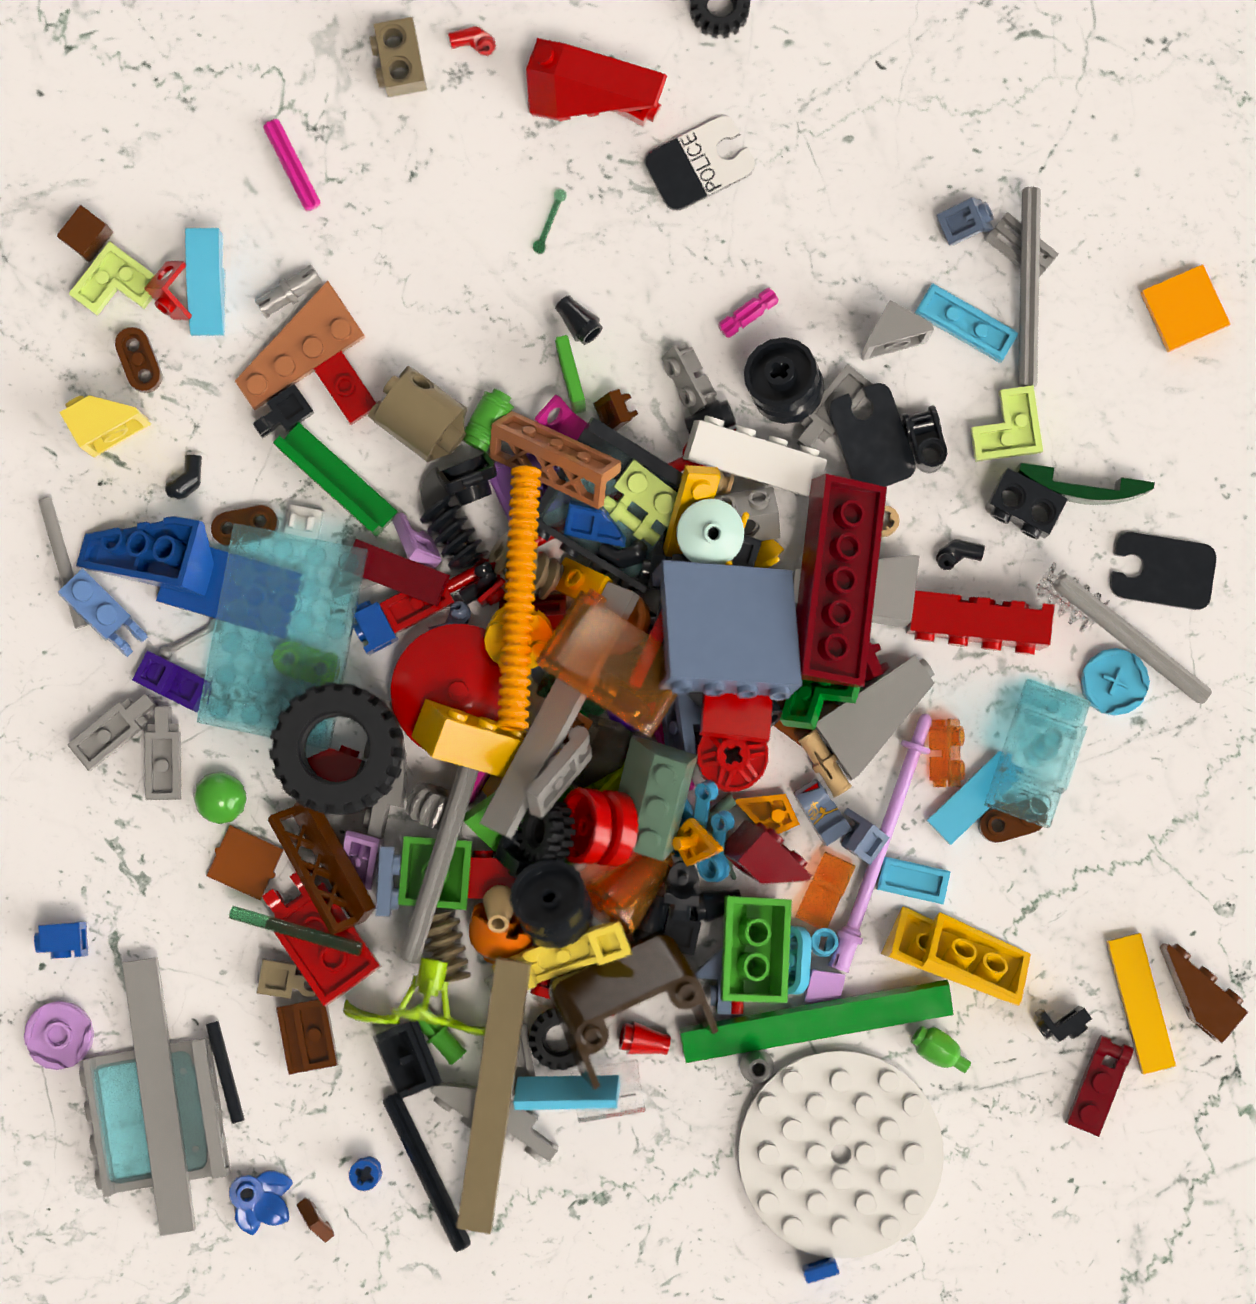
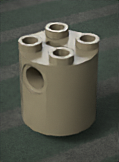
(420, 415)

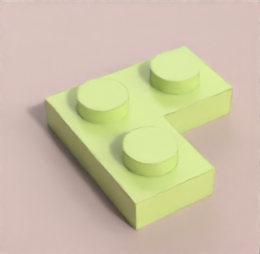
(107, 274)
(1017, 434)

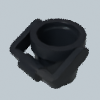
(469, 479)

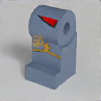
(822, 812)

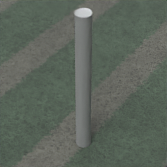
(59, 551)

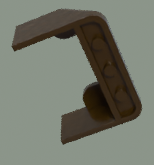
(600, 991)

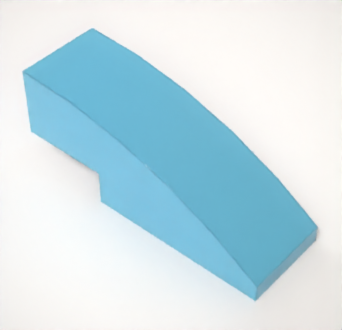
(205, 281)

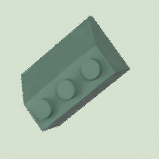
(658, 783)

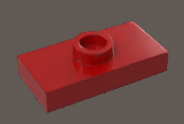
(345, 387)

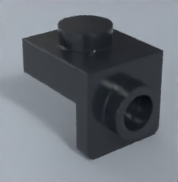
(511, 855)
(1070, 1025)

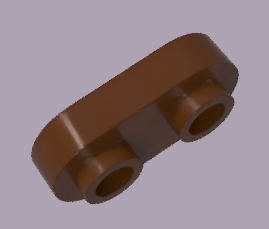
(138, 361)
(243, 516)
(1012, 826)

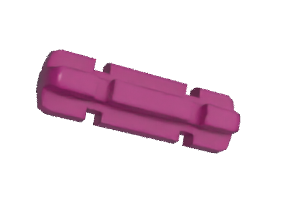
(748, 312)

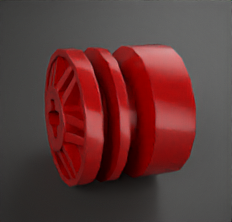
(736, 776)

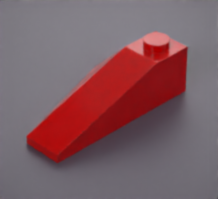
(578, 82)

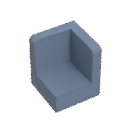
(865, 838)

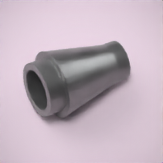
(752, 1058)

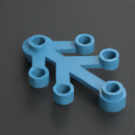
(717, 866)

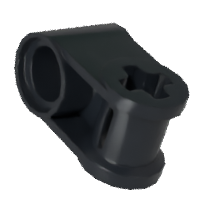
(923, 433)

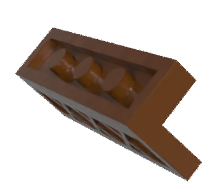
(334, 863)

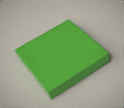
(570, 374)

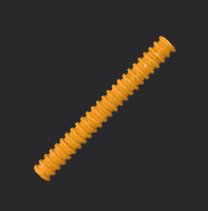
(519, 598)

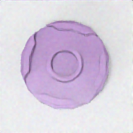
(59, 1035)

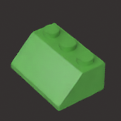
(756, 949)

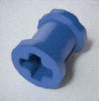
(355, 1174)

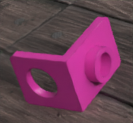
(566, 421)

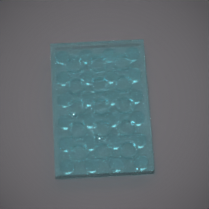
(279, 628)

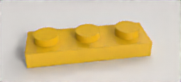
(696, 485)

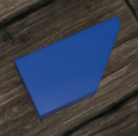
(592, 524)

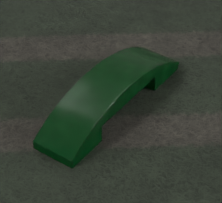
(1124, 489)

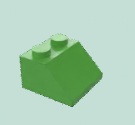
(414, 863)

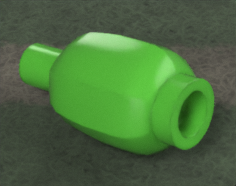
(939, 1049)

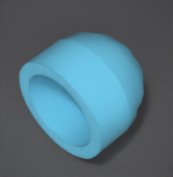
(830, 945)

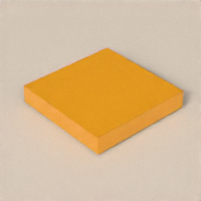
(1185, 308)

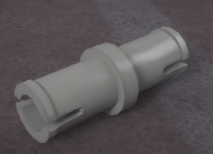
(288, 291)

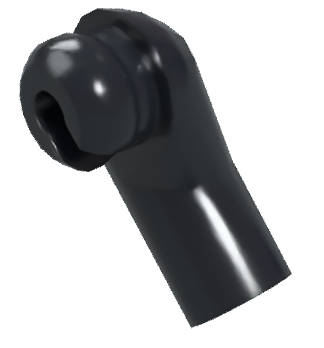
(623, 557)
(479, 587)

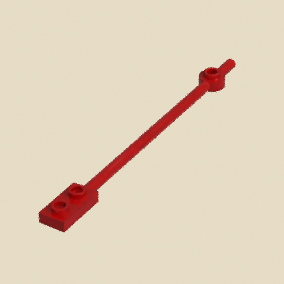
(405, 611)

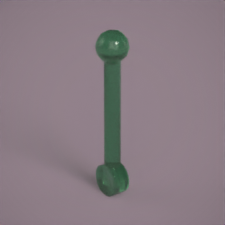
(539, 246)

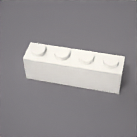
(752, 457)

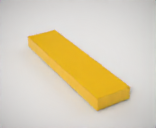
(1141, 1003)

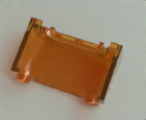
(609, 662)

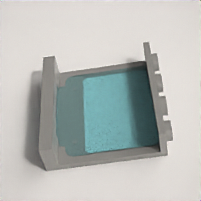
(119, 1124)

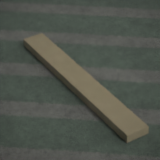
(494, 1095)

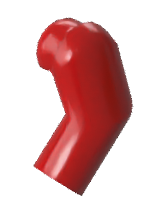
(475, 38)

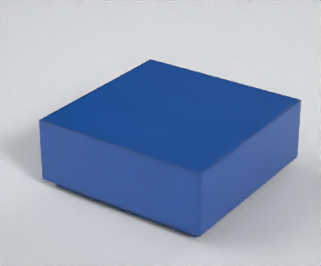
(820, 1270)

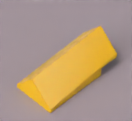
(959, 954)

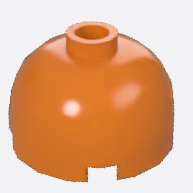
(495, 944)

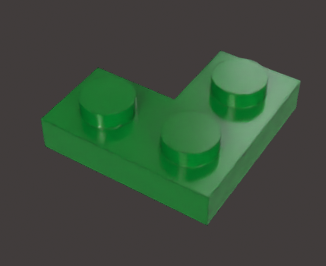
(805, 704)

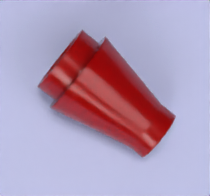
(643, 1040)

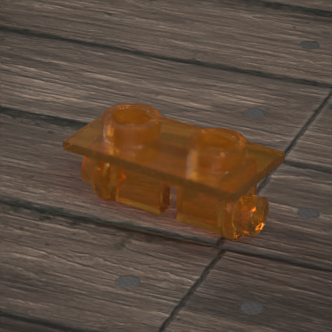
(949, 740)

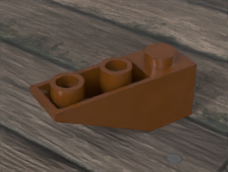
(1205, 1002)

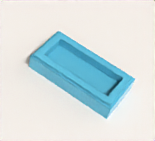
(913, 880)

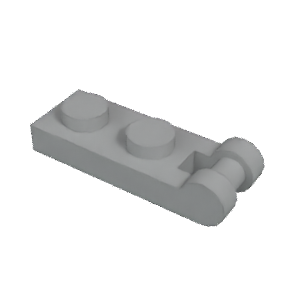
(559, 772)

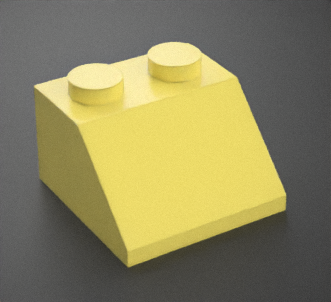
(101, 423)

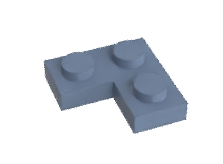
(386, 893)

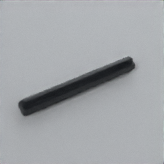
(426, 1171)

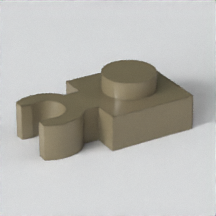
(279, 979)

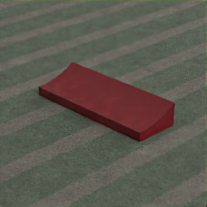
(839, 579)

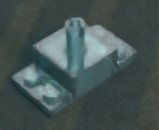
(1038, 753)

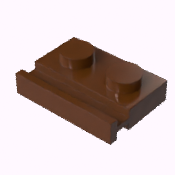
(307, 1036)

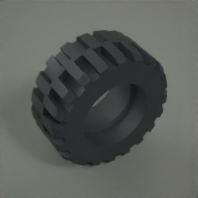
(290, 749)

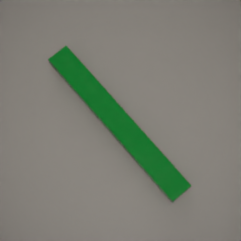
(818, 1021)

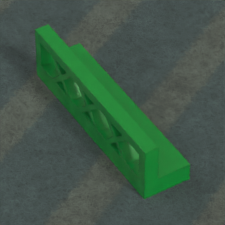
(336, 479)

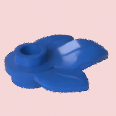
(265, 1202)

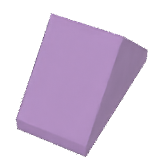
(363, 854)

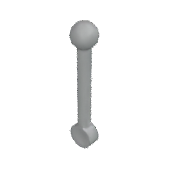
(166, 652)

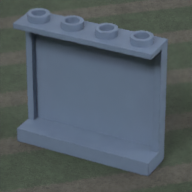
(728, 629)

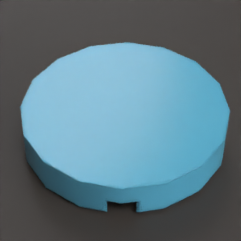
(1115, 681)

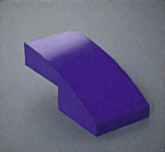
(170, 681)

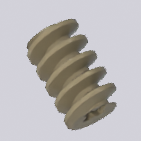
(547, 572)
(444, 948)

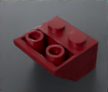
(763, 857)

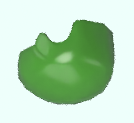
(219, 797)

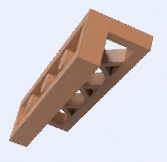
(550, 450)

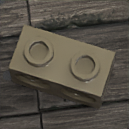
(403, 56)

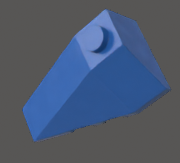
(160, 554)

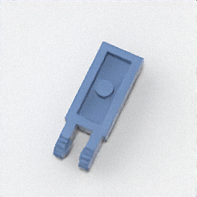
(100, 610)

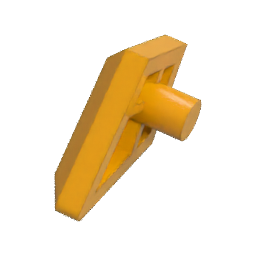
(770, 810)
(695, 843)

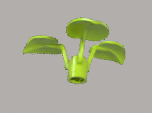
(430, 980)

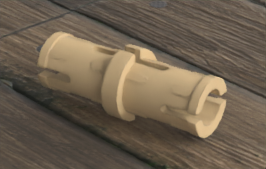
(824, 763)

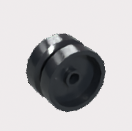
(784, 380)
(552, 903)

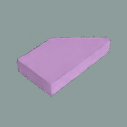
(417, 545)

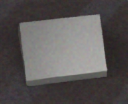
(896, 331)

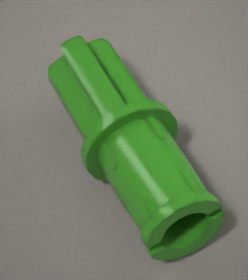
(442, 1039)

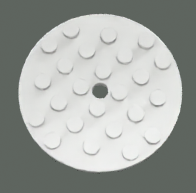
(852, 1204)

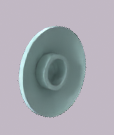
(694, 527)

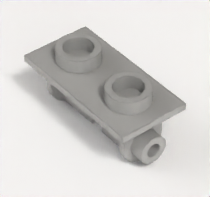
(680, 365)

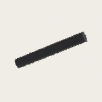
(225, 1072)

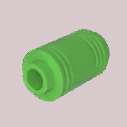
(488, 410)

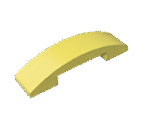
(598, 945)

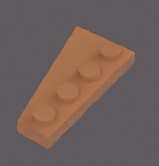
(304, 343)

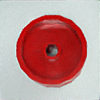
(604, 826)

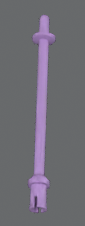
(850, 934)

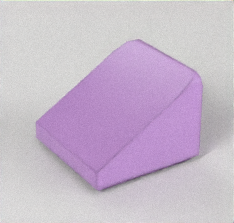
(824, 986)

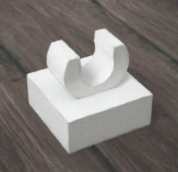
(304, 521)

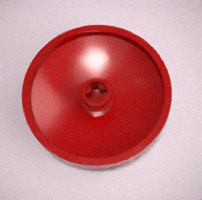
(449, 669)

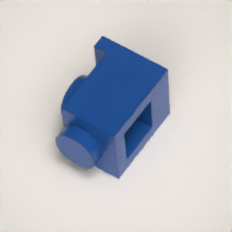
(373, 627)
(62, 939)

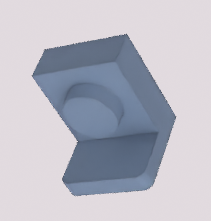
(965, 220)

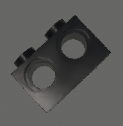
(1029, 495)

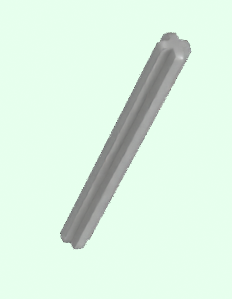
(1029, 286)
(1132, 638)
(438, 864)

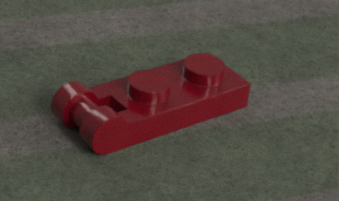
(1099, 1086)

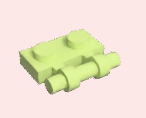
(648, 493)

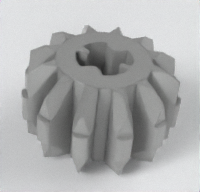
(428, 804)

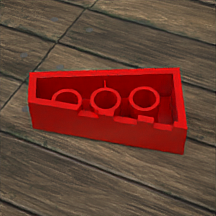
(981, 622)

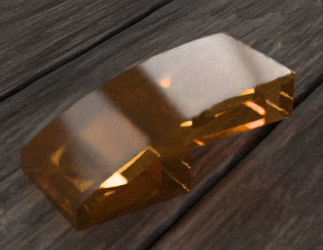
(825, 891)

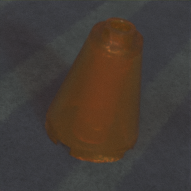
(629, 889)

